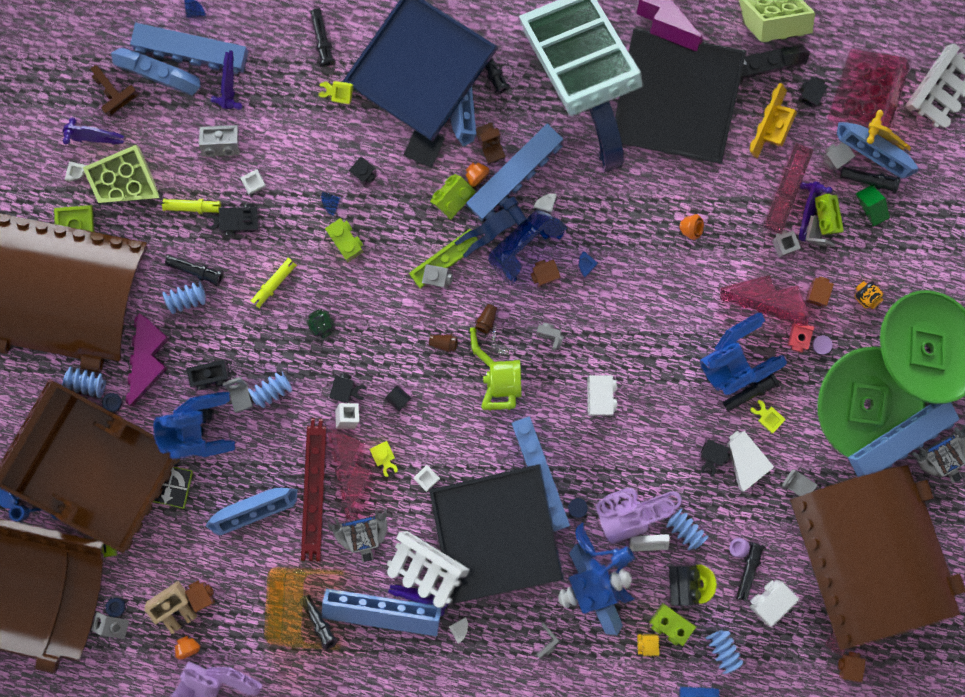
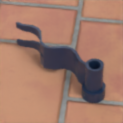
(495, 225)

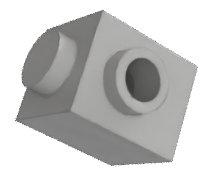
(837, 156)
(786, 243)

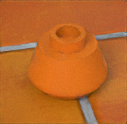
(477, 174)
(692, 226)
(186, 648)

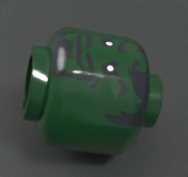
(320, 323)

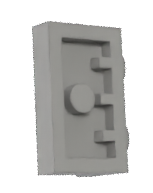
(219, 141)

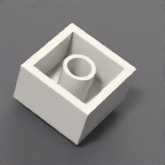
(600, 395)
(773, 602)

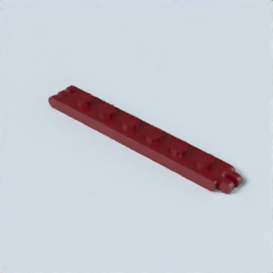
(313, 490)

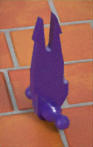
(227, 89)
(89, 134)
(815, 190)
(412, 594)

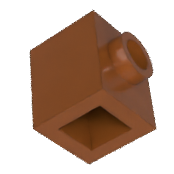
(545, 272)
(819, 291)
(200, 595)
(852, 666)

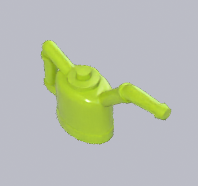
(501, 380)

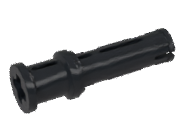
(323, 46)
(496, 77)
(879, 181)
(202, 272)
(758, 388)
(752, 561)
(321, 628)

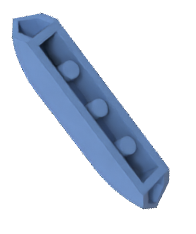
(155, 70)
(464, 120)
(880, 151)
(252, 510)
(607, 615)

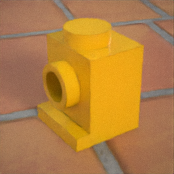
(648, 644)

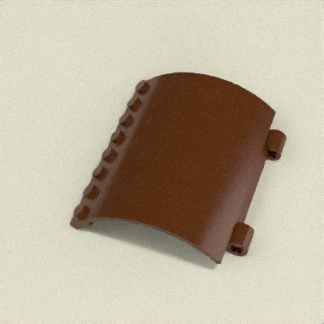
(64, 289)
(877, 556)
(47, 592)

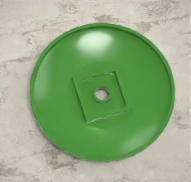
(929, 320)
(842, 398)

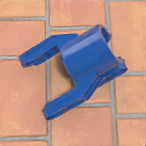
(727, 365)
(181, 431)

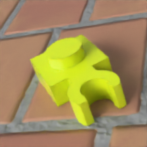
(340, 91)
(769, 418)
(383, 455)

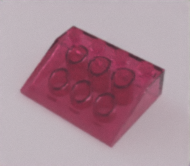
(869, 85)

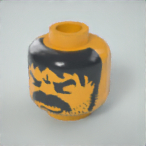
(868, 294)

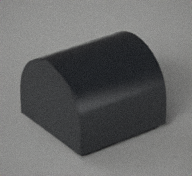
(398, 398)

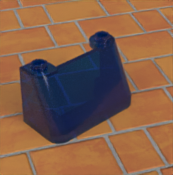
(503, 256)

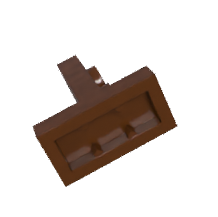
(119, 99)
(490, 143)

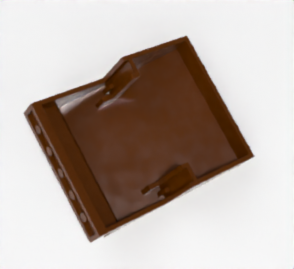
(85, 466)

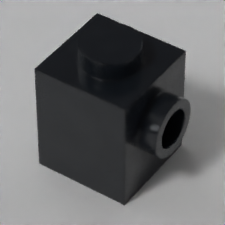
(812, 91)
(363, 171)

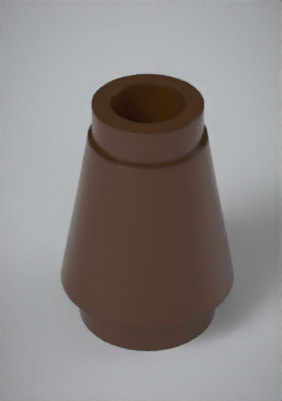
(486, 319)
(444, 342)

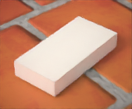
(649, 543)

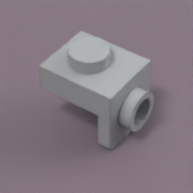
(437, 276)

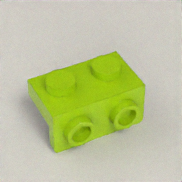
(452, 196)
(829, 214)

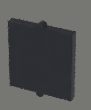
(423, 150)

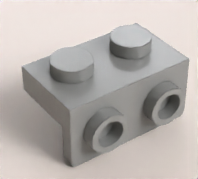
(547, 331)

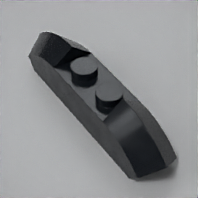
(774, 61)

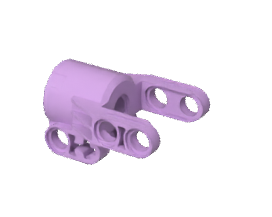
(631, 516)
(207, 682)

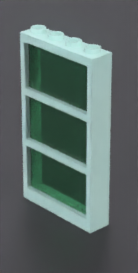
(580, 53)

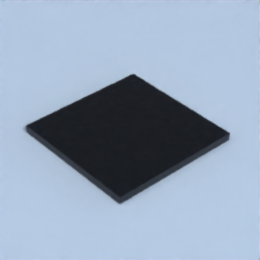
(683, 97)
(499, 532)

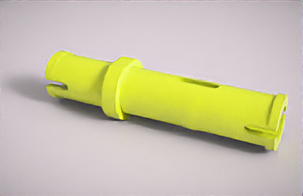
(191, 206)
(271, 285)

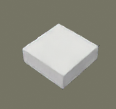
(253, 182)
(426, 478)

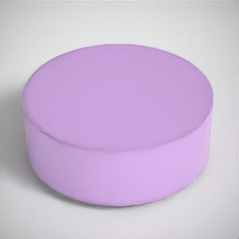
(822, 345)
(739, 547)

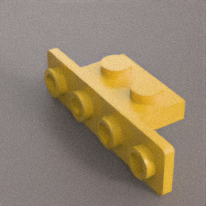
(775, 123)

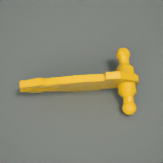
(876, 128)

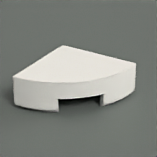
(74, 171)
(545, 203)
(459, 629)

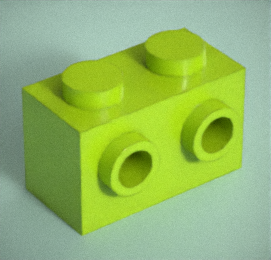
(344, 240)
(671, 624)

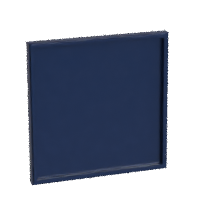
(420, 65)

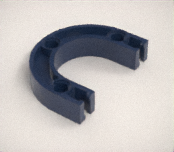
(608, 136)

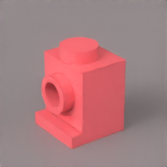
(795, 343)

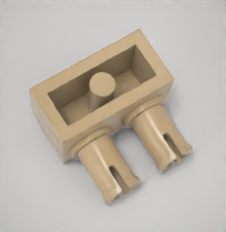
(167, 602)

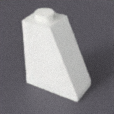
(747, 460)

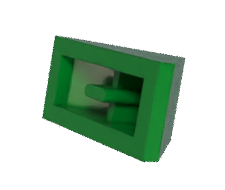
(874, 205)

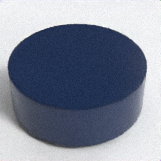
(112, 402)
(577, 507)
(115, 607)

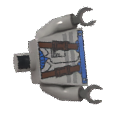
(944, 456)
(361, 534)

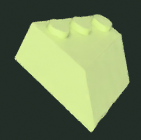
(777, 18)
(121, 177)

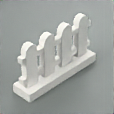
(929, 87)
(439, 561)

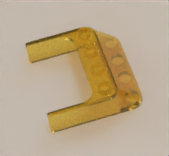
(285, 606)

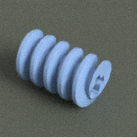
(185, 298)
(84, 383)
(270, 390)
(687, 531)
(725, 651)

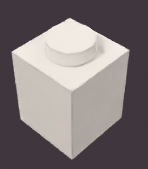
(347, 416)

